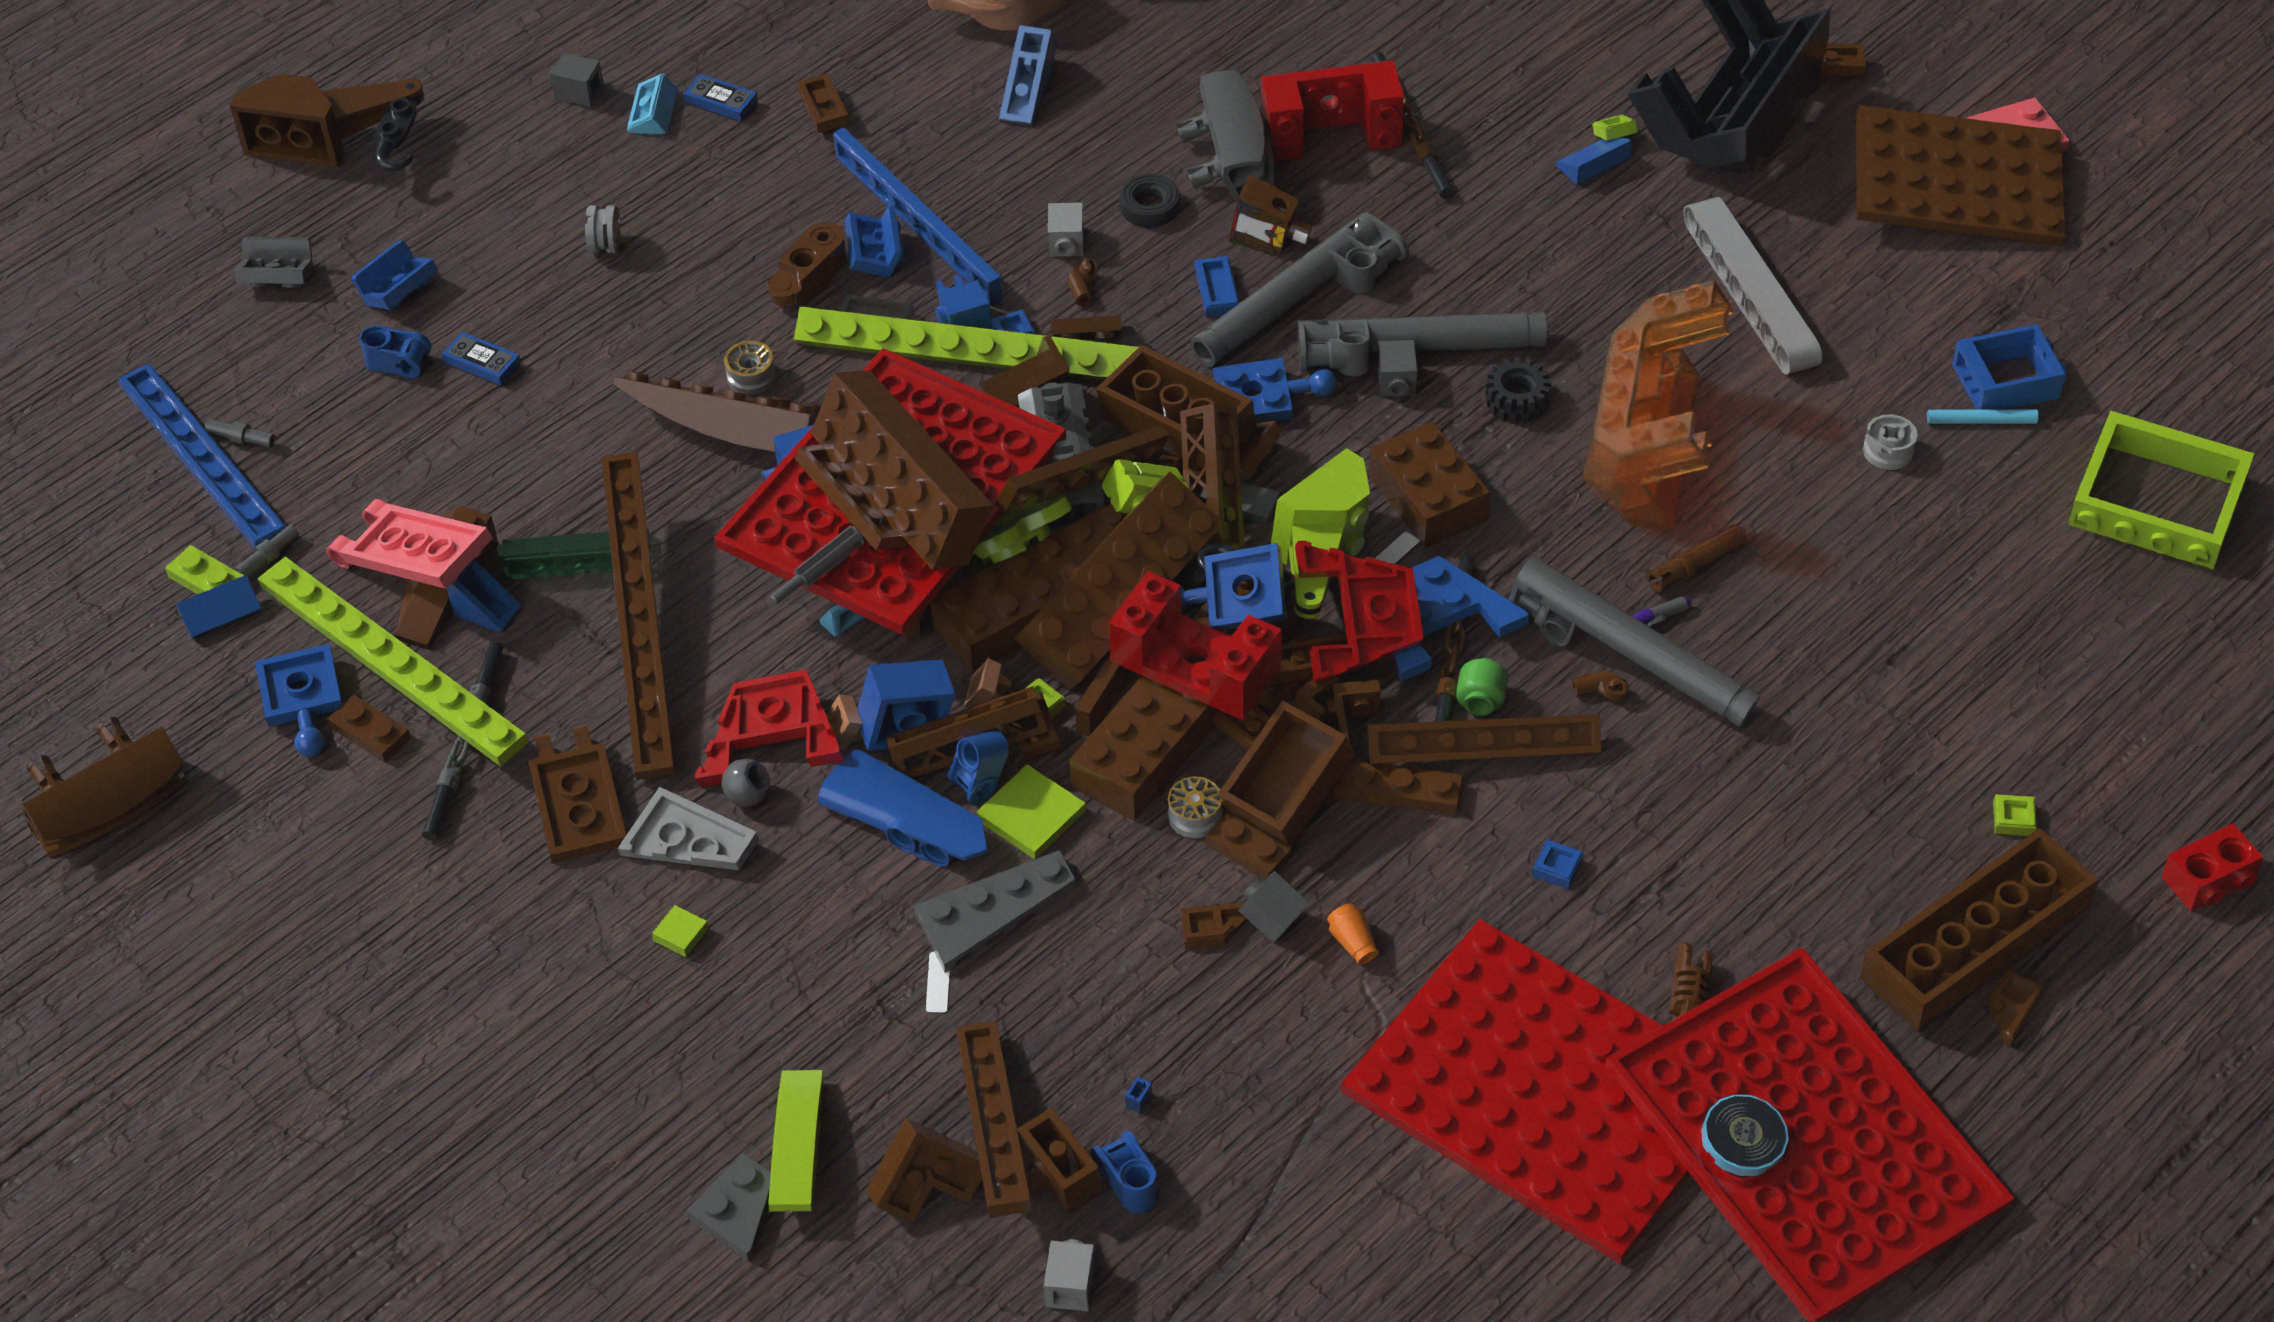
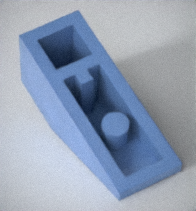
(1028, 74)

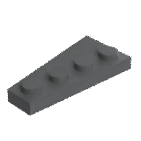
(975, 913)

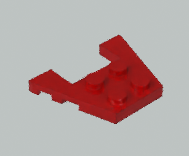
(1376, 605)
(767, 713)

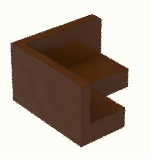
(1037, 371)
(918, 1162)

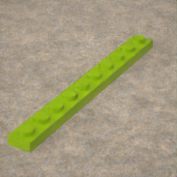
(951, 342)
(394, 661)

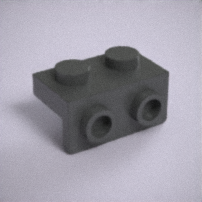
(275, 261)

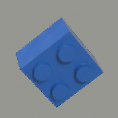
(901, 698)

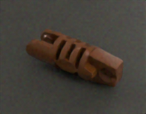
(1689, 982)

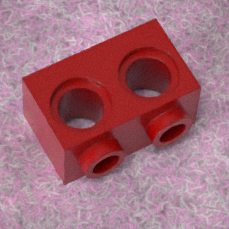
(2212, 867)

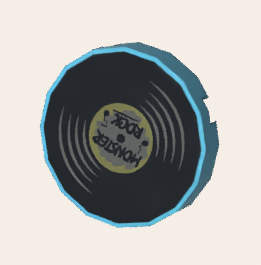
(1744, 1135)

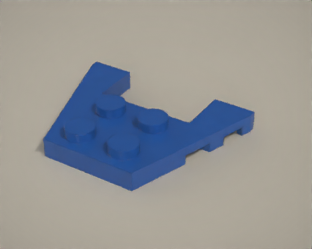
(1451, 595)

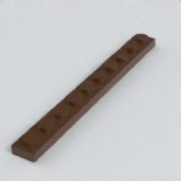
(637, 616)

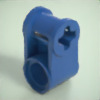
(391, 351)
(979, 765)
(1126, 1166)

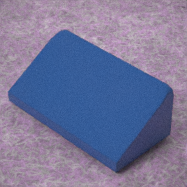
(1595, 159)

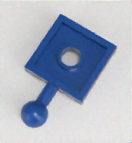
(1275, 390)
(1224, 575)
(287, 705)

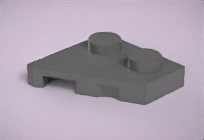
(734, 1206)

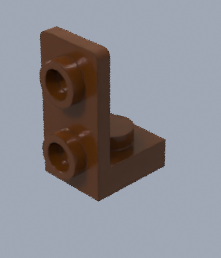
(1352, 700)

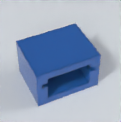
(1138, 1095)

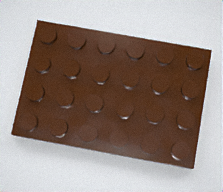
(1959, 175)

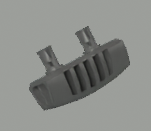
(1236, 130)
(1066, 407)

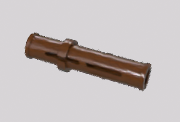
(1684, 564)

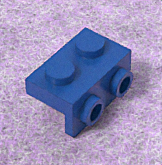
(874, 242)
(393, 276)

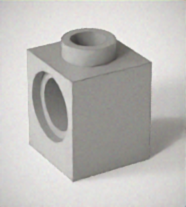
(1065, 229)
(1069, 1275)

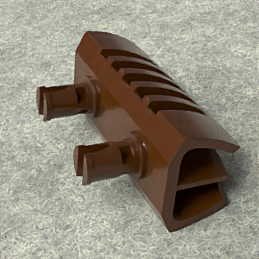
(105, 792)

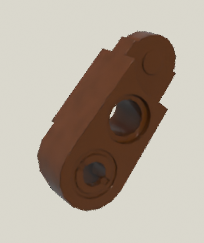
(808, 265)

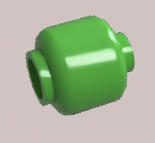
(1482, 686)

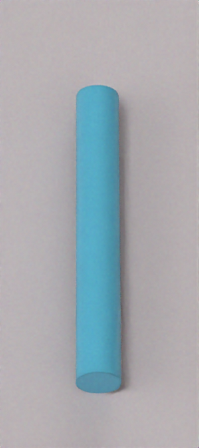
(1983, 416)

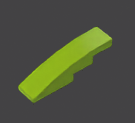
(796, 1141)

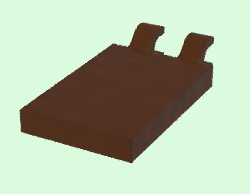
(576, 797)

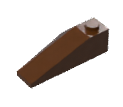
(428, 607)

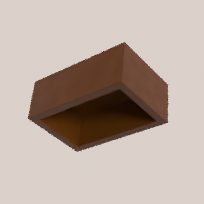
(1429, 484)
(1286, 773)

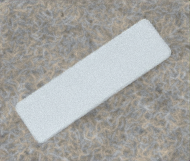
(1398, 548)
(937, 986)

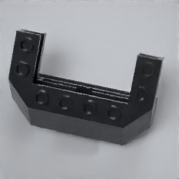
(1748, 95)

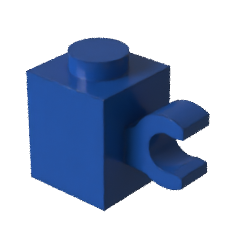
(963, 304)

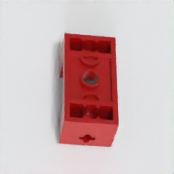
(1362, 95)
(1156, 640)

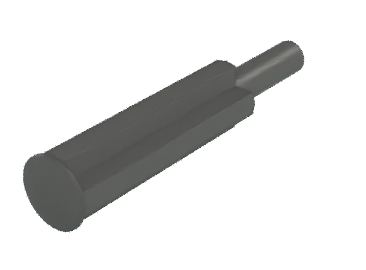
(821, 562)

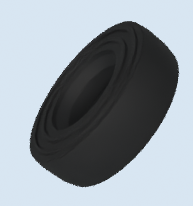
(1149, 215)

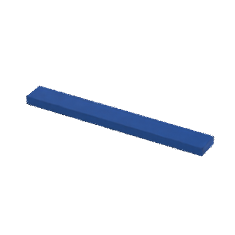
(917, 215)
(201, 455)

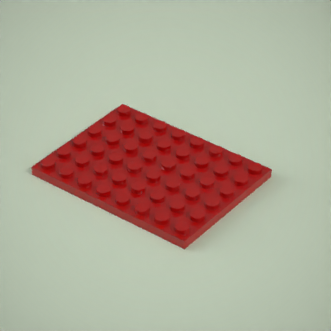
(794, 517)
(1511, 1082)
(1868, 1157)

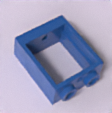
(1976, 352)

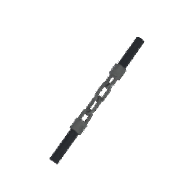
(450, 778)

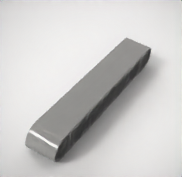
(1752, 286)

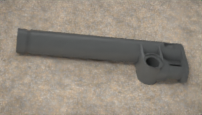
(1349, 256)
(1347, 342)
(1565, 606)

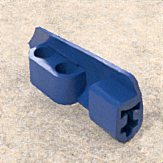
(907, 811)

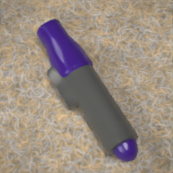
(1657, 615)

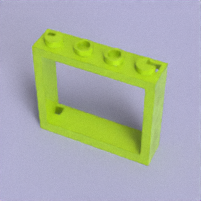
(2173, 449)

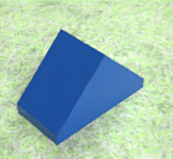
(481, 598)

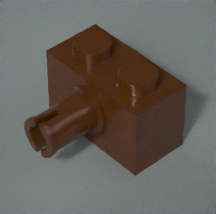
(1058, 1161)

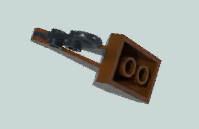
(300, 123)

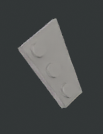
(687, 834)

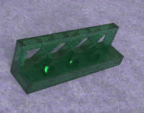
(555, 555)

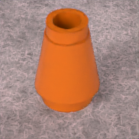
(1353, 933)

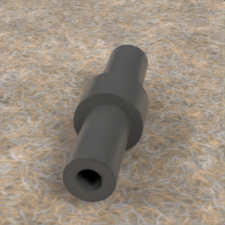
(240, 433)
(267, 551)

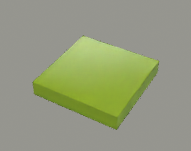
(1031, 811)

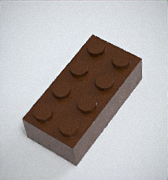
(1153, 391)

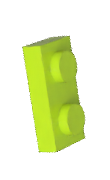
(199, 571)

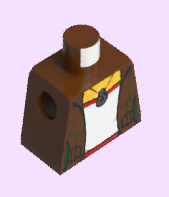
(1266, 218)

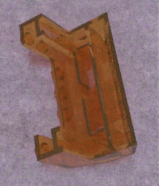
(1646, 404)

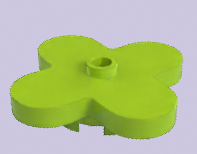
(1017, 528)

